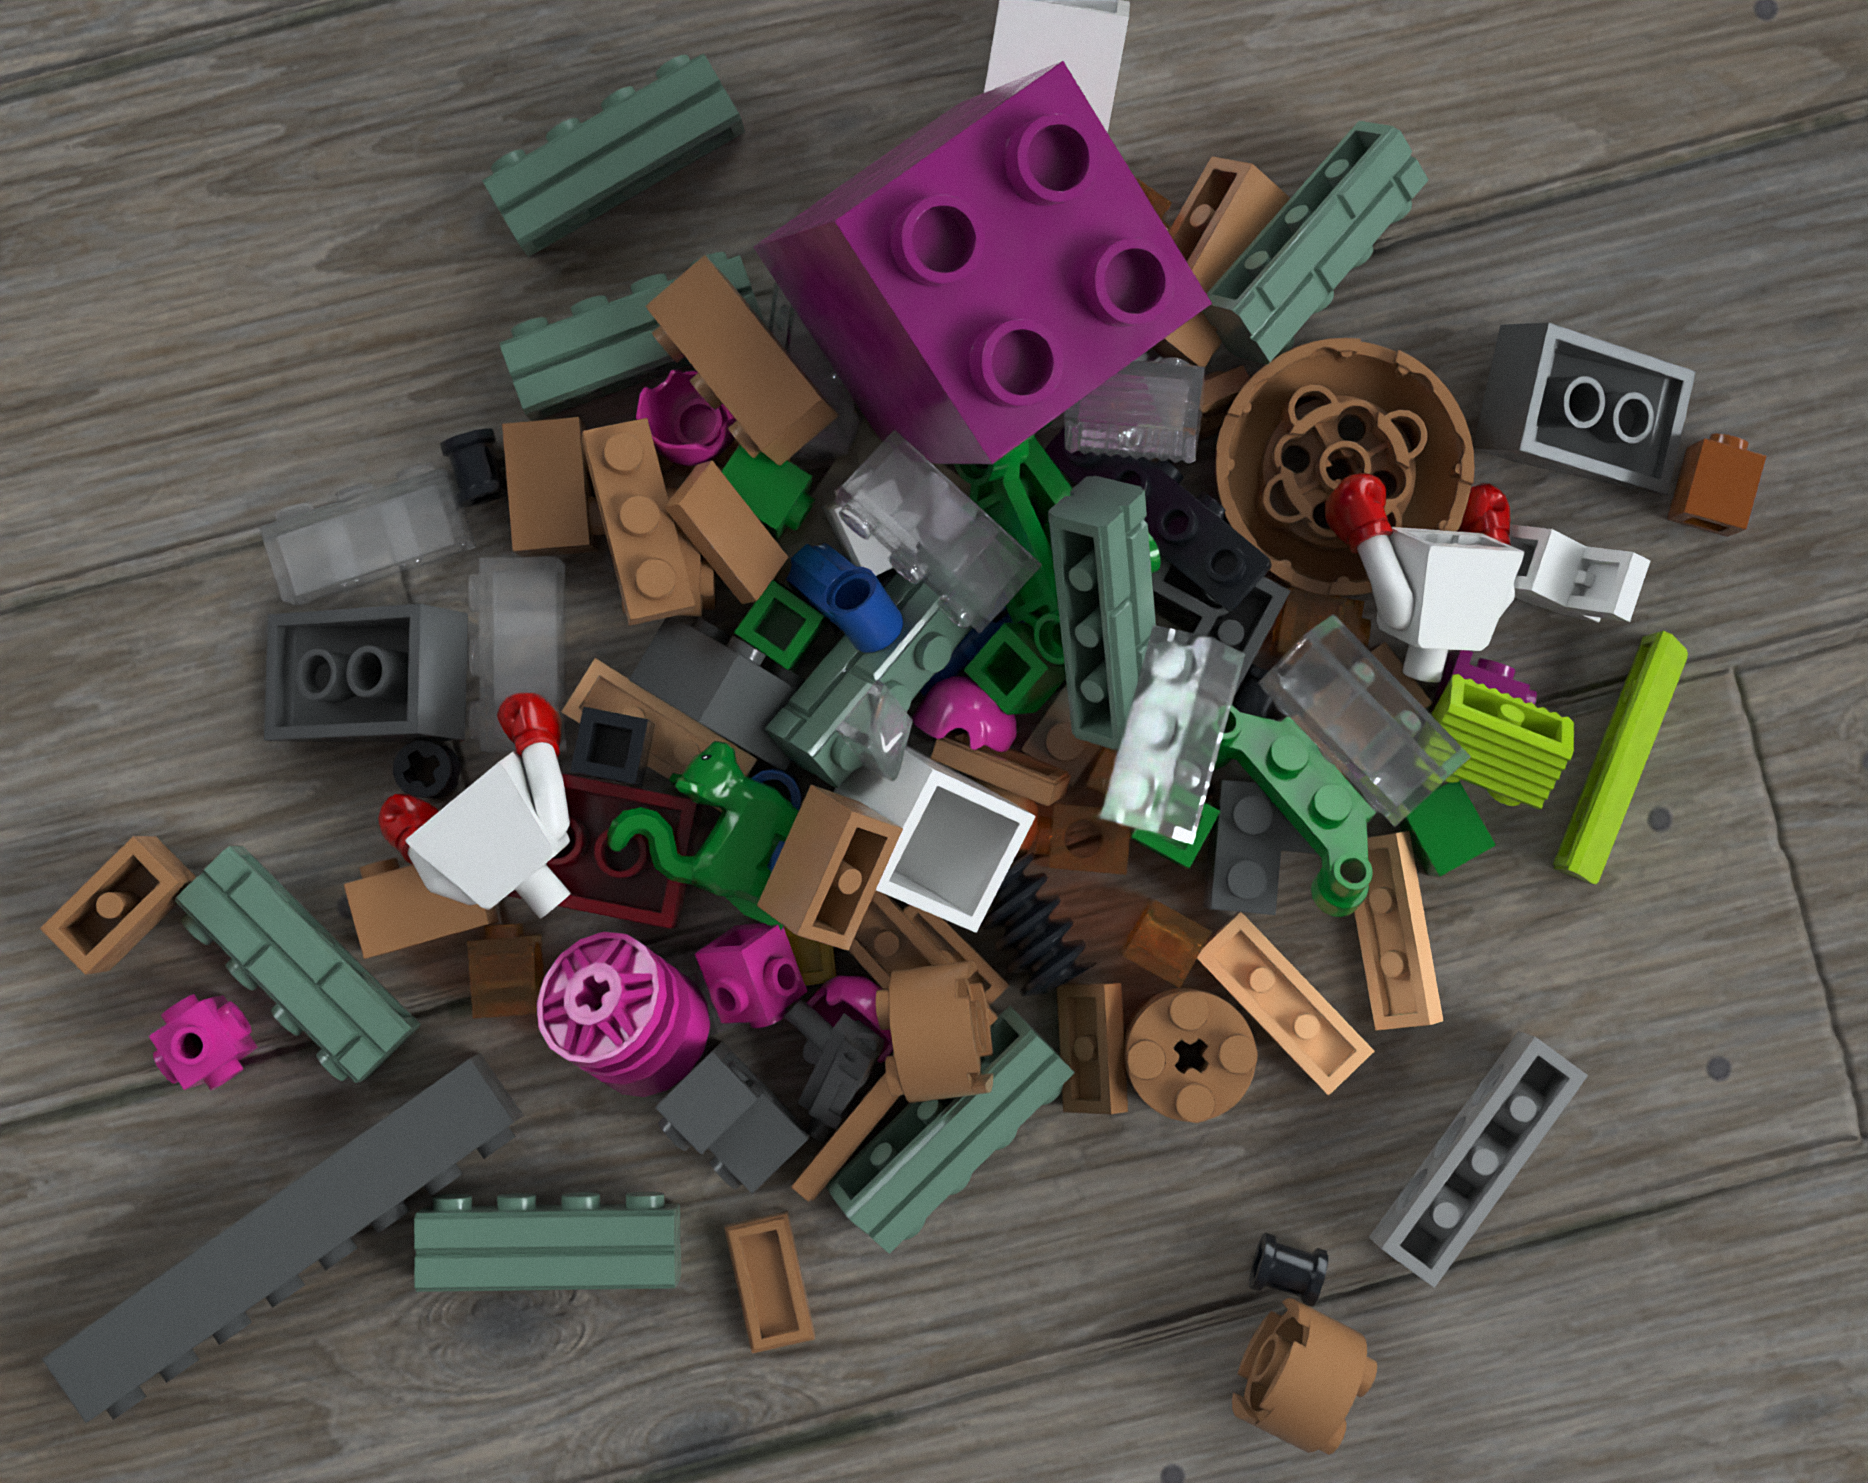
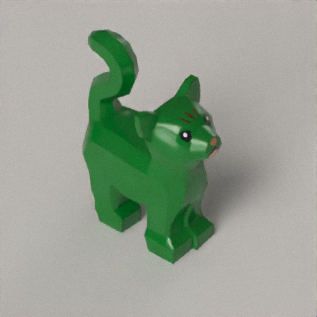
(739, 846)

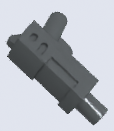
(842, 1061)

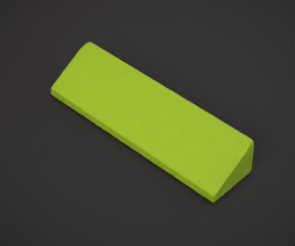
(1621, 757)

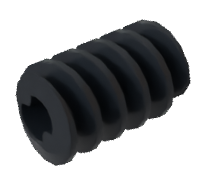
(1033, 932)

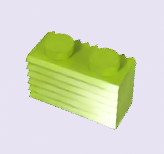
(1511, 743)

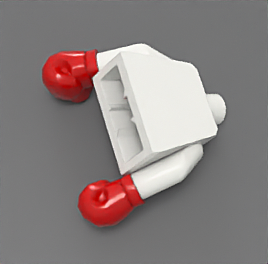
(1431, 584)
(500, 826)

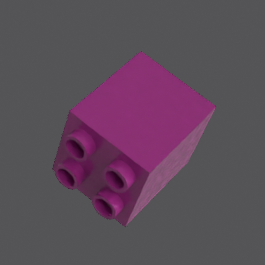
(985, 272)

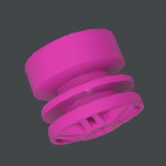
(623, 1014)

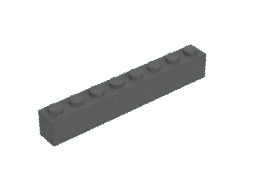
(282, 1238)

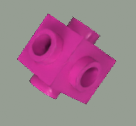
(751, 974)
(224, 1039)

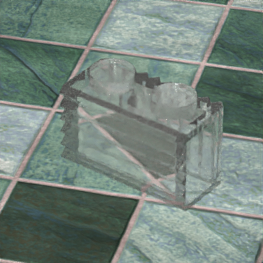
(1141, 412)

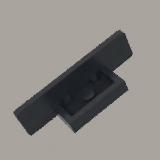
(1185, 528)

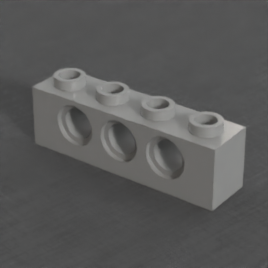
(1477, 1157)

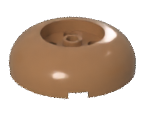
(1297, 401)

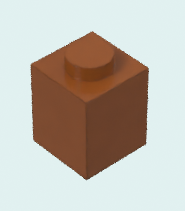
(1717, 485)

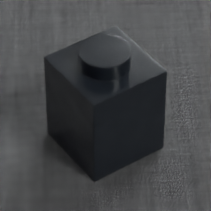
(612, 746)

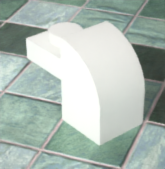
(1576, 577)

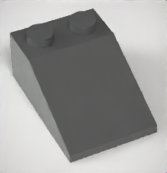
(1583, 407)
(366, 675)

